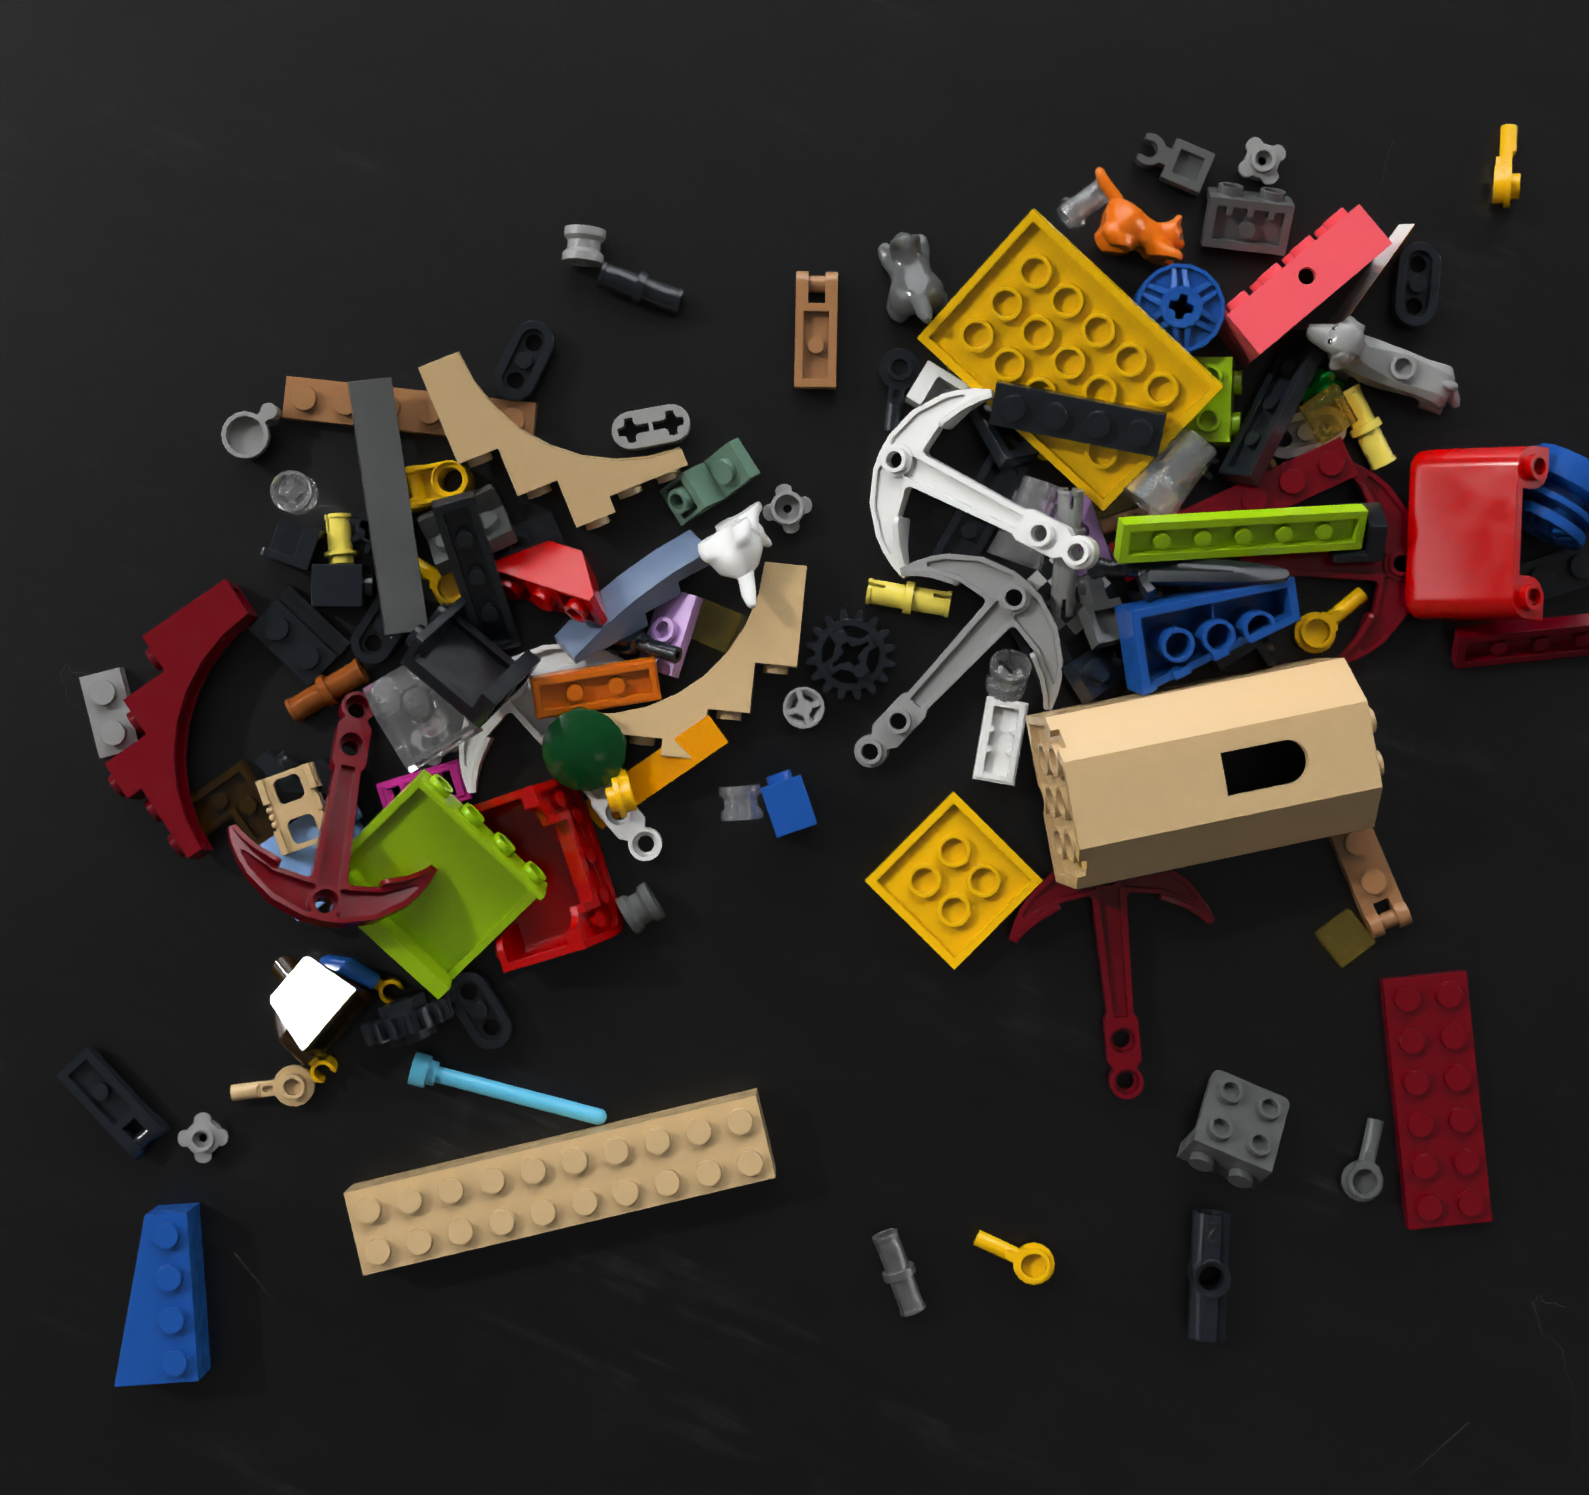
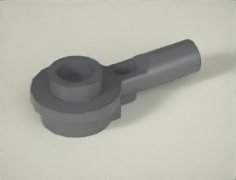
(1362, 1177)

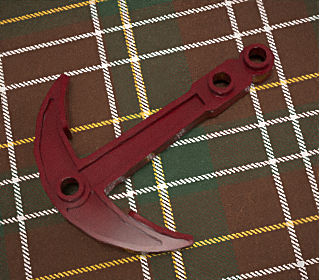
(1389, 597)
(330, 868)
(1113, 949)

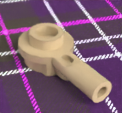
(291, 1087)

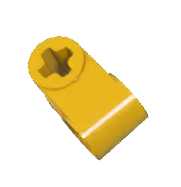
(427, 483)

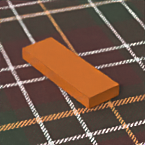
(595, 687)

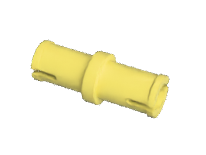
(1367, 430)
(908, 597)

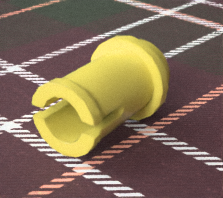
(338, 539)

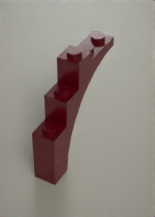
(156, 764)

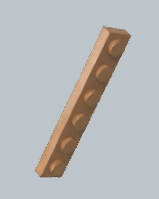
(330, 404)

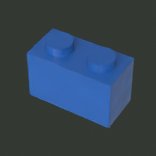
(788, 803)

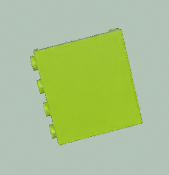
(469, 899)

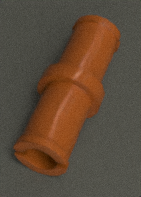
(327, 690)

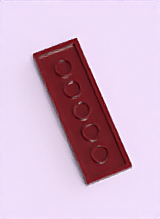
(1435, 1099)

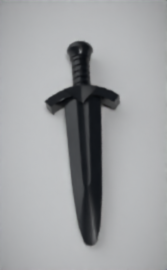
(1189, 572)

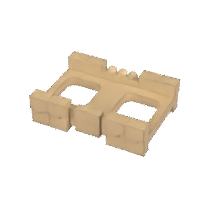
(282, 814)

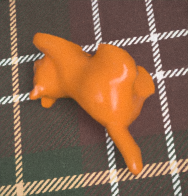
(1128, 229)

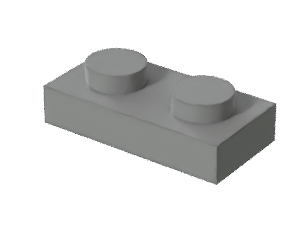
(108, 711)

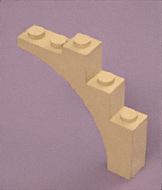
(586, 481)
(767, 639)

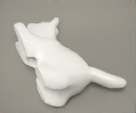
(737, 549)

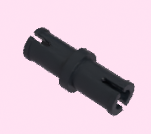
(640, 287)

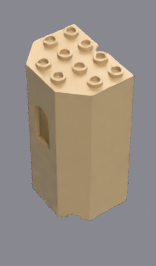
(1143, 781)

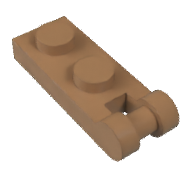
(816, 332)
(1370, 880)

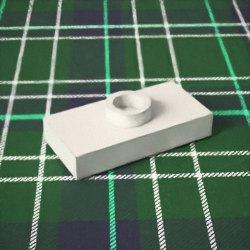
(1000, 741)

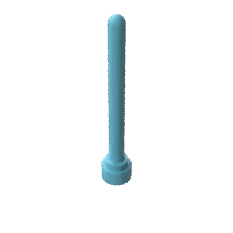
(428, 1072)

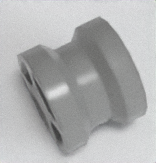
(583, 245)
(801, 702)

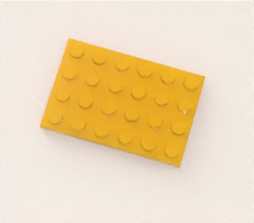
(1062, 325)

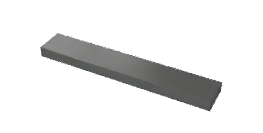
(387, 505)

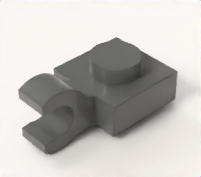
(1098, 613)

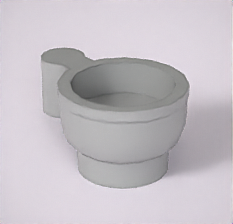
(249, 434)

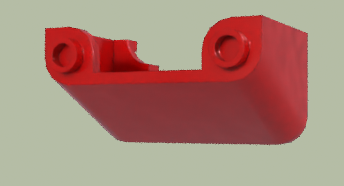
(1469, 534)
(557, 834)

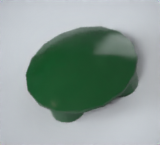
(584, 749)

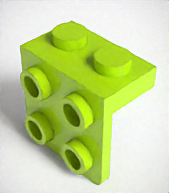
(1217, 419)

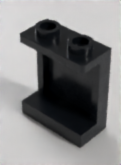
(465, 664)

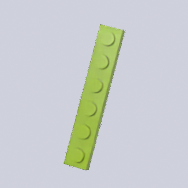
(1240, 533)

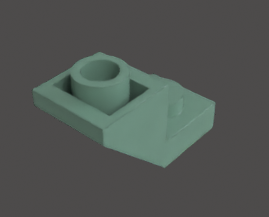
(709, 482)

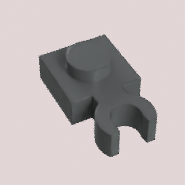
(1182, 166)

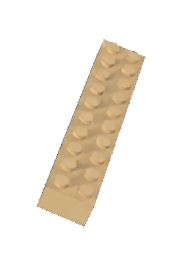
(560, 1181)

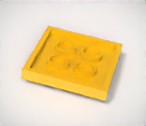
(953, 880)

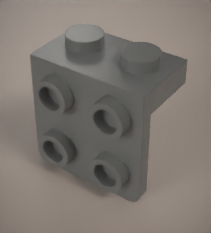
(1236, 1131)

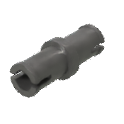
(899, 1272)

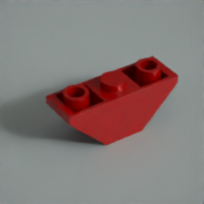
(554, 579)

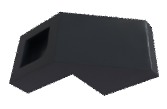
(273, 763)

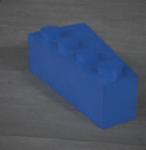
(1197, 626)
(167, 1303)

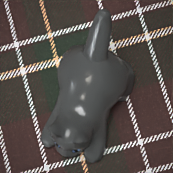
(913, 284)

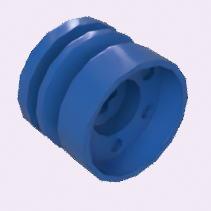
(1199, 298)
(1558, 507)

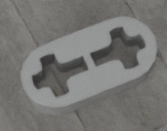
(650, 417)

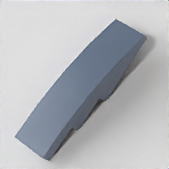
(632, 595)

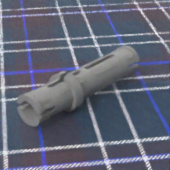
(1063, 577)

